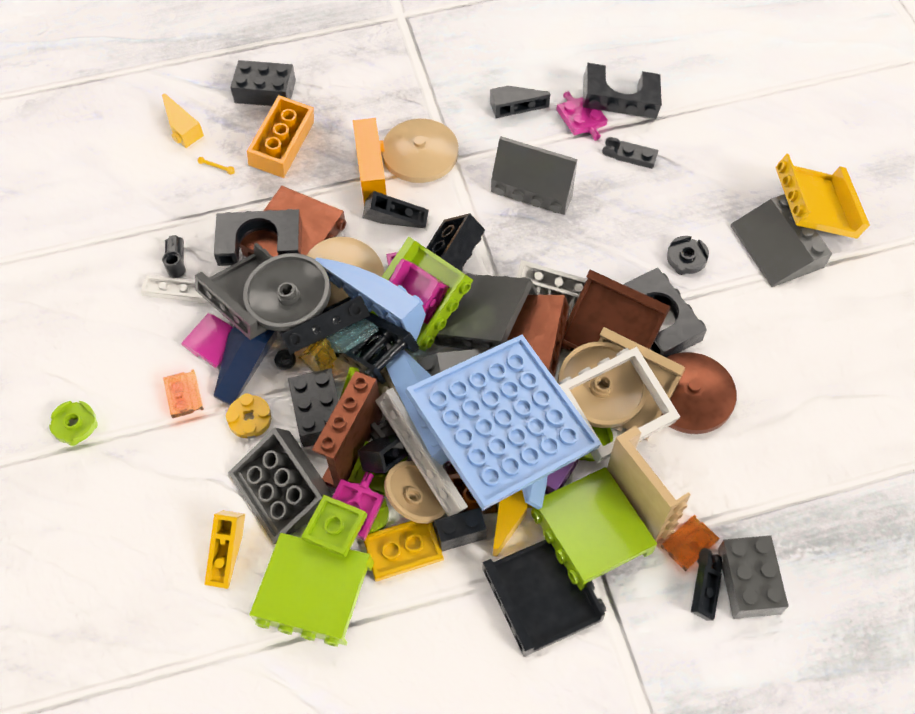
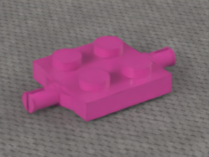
(581, 119)
(362, 498)

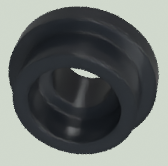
(284, 354)

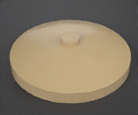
(420, 150)
(350, 252)
(610, 397)

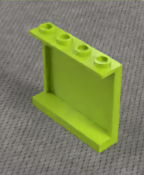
(456, 280)
(592, 527)
(310, 590)

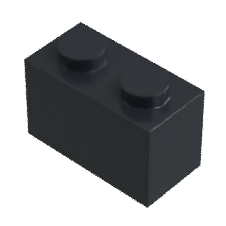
(460, 529)

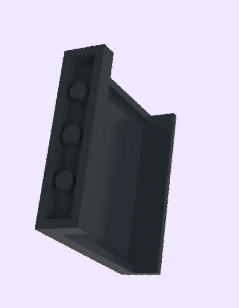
(540, 598)

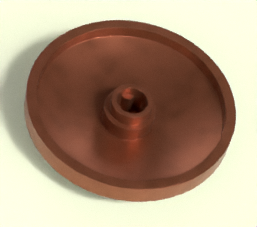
(703, 395)

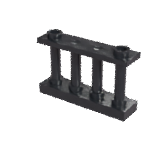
(329, 322)
(389, 333)

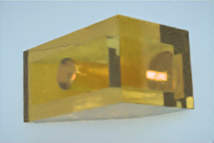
(318, 356)

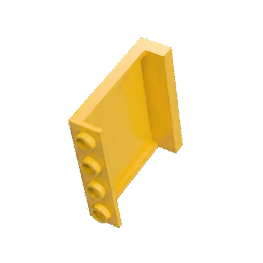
(822, 199)

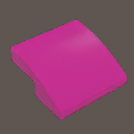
(208, 339)

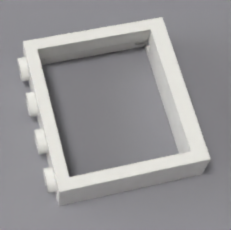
(669, 412)

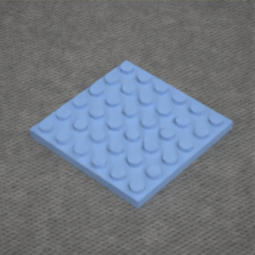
(502, 420)

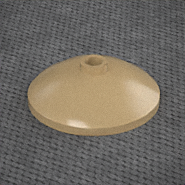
(411, 494)

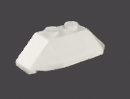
(552, 282)

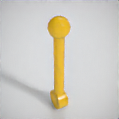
(230, 170)

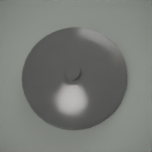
(287, 291)

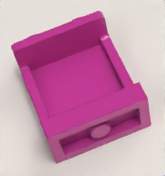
(420, 283)

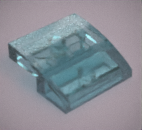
(352, 335)

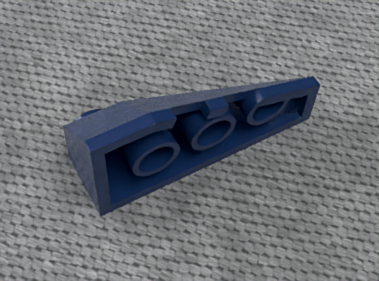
(240, 362)

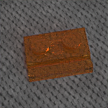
(183, 394)
(689, 541)

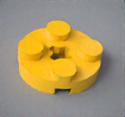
(249, 404)

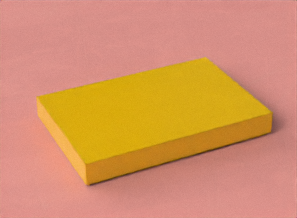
(402, 549)

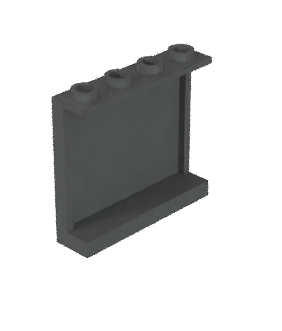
(226, 290)
(485, 312)

